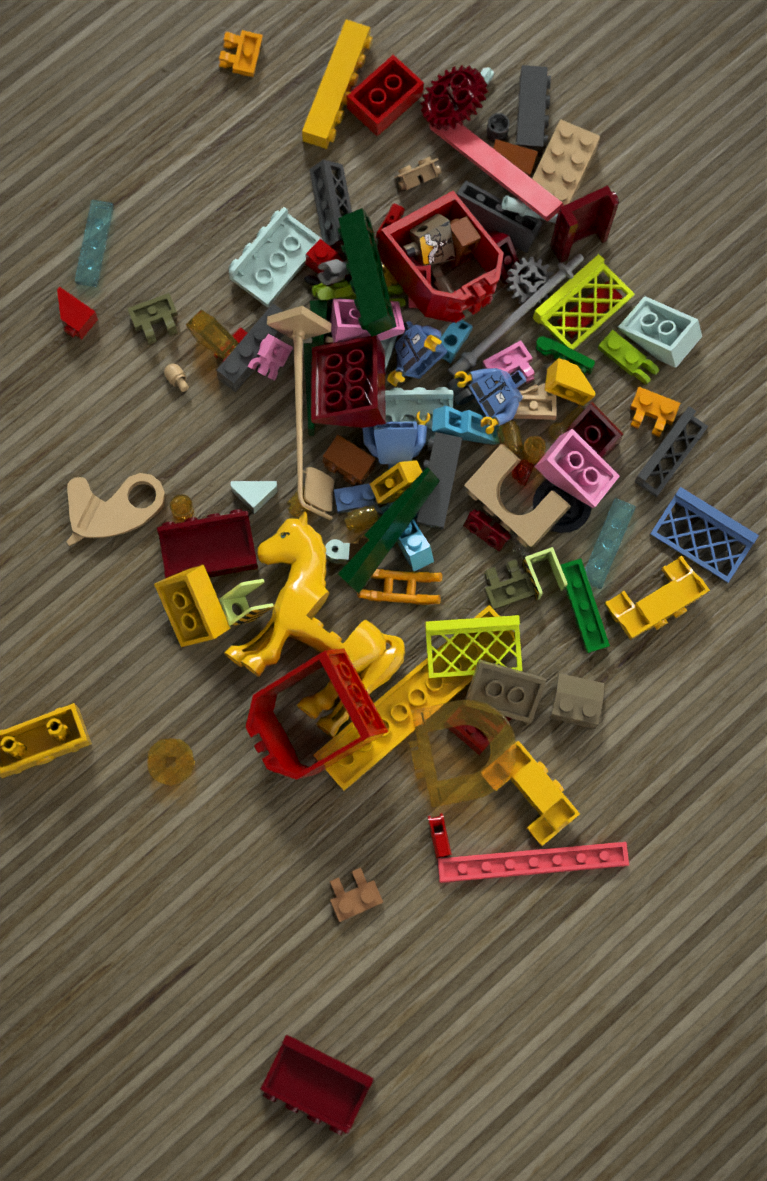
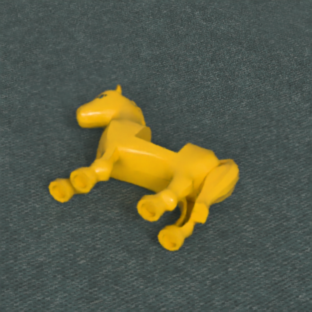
(294, 617)

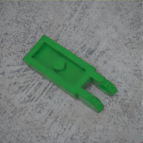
(550, 347)

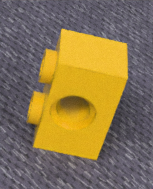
(395, 481)

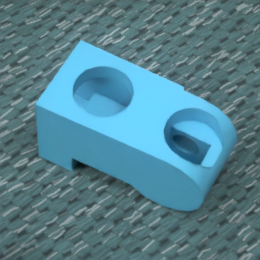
(454, 338)

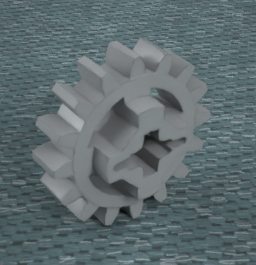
(534, 271)

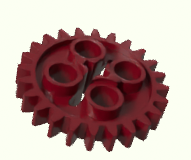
(468, 92)

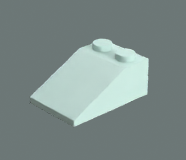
(662, 331)

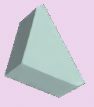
(254, 493)

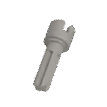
(333, 271)

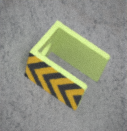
(554, 563)
(237, 597)

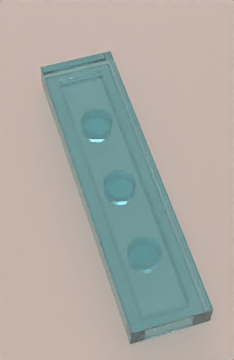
(94, 243)
(608, 542)

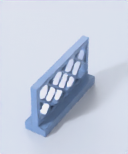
(716, 519)

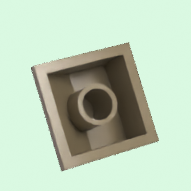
(577, 701)

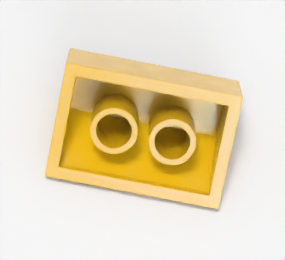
(192, 606)

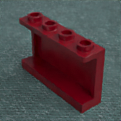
(582, 219)
(217, 542)
(316, 1085)

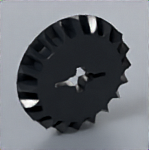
(573, 518)

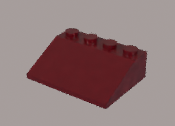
(349, 383)

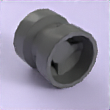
(497, 127)
(462, 395)

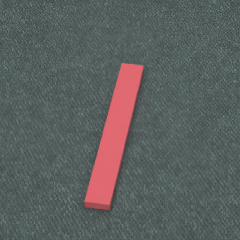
(501, 170)
(533, 862)

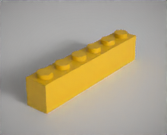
(336, 84)

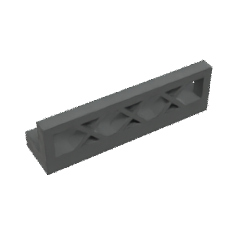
(328, 201)
(660, 453)

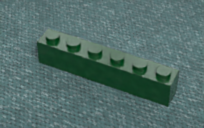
(366, 272)

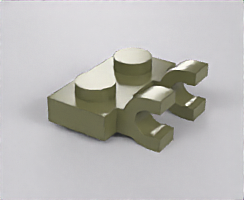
(153, 312)
(510, 590)

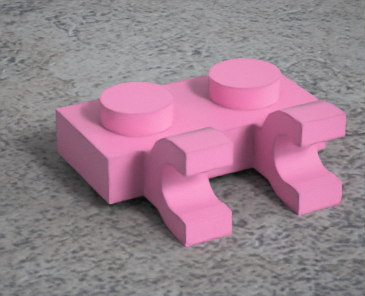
(272, 355)
(512, 359)

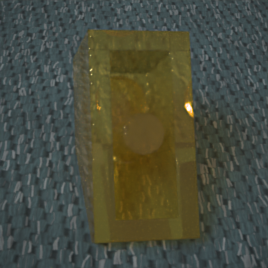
(211, 334)

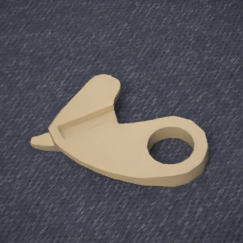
(100, 519)

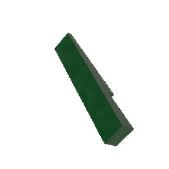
(320, 308)
(388, 530)

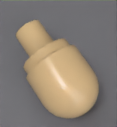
(176, 376)

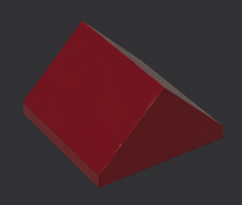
(597, 430)

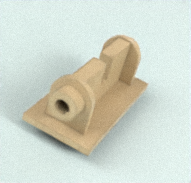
(409, 176)

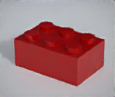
(385, 95)

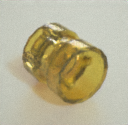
(532, 453)
(180, 504)

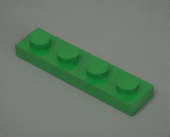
(584, 606)

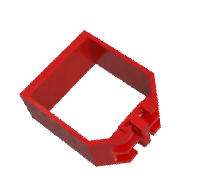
(432, 302)
(353, 696)

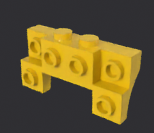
(660, 605)
(543, 795)

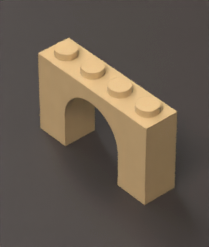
(486, 487)

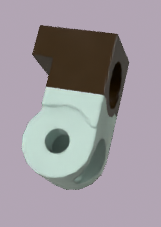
(342, 552)

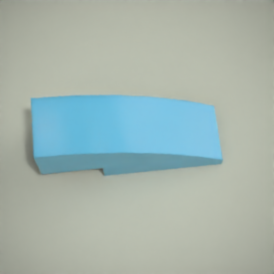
(463, 425)

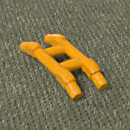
(409, 597)

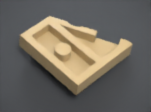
(537, 404)

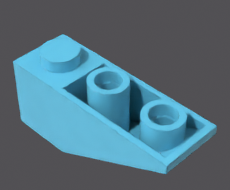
(413, 545)

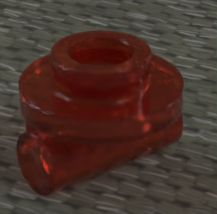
(522, 472)

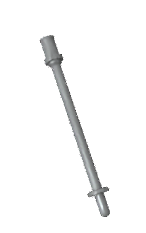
(469, 359)

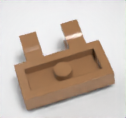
(356, 900)

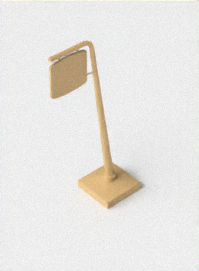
(301, 325)

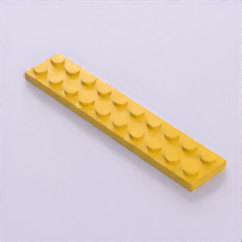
(410, 693)

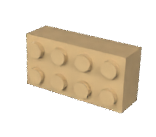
(566, 161)

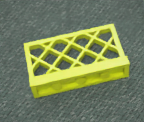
(570, 290)
(472, 625)

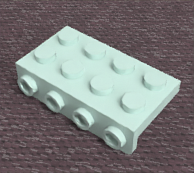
(273, 257)
(405, 404)

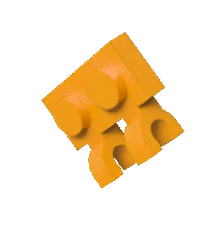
(247, 53)
(653, 406)

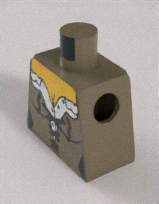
(431, 241)

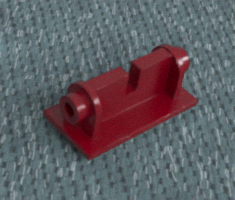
(494, 536)

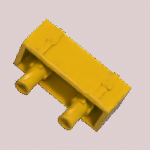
(42, 740)

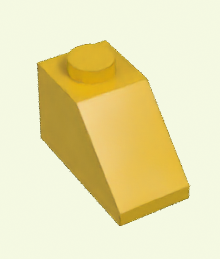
(568, 382)

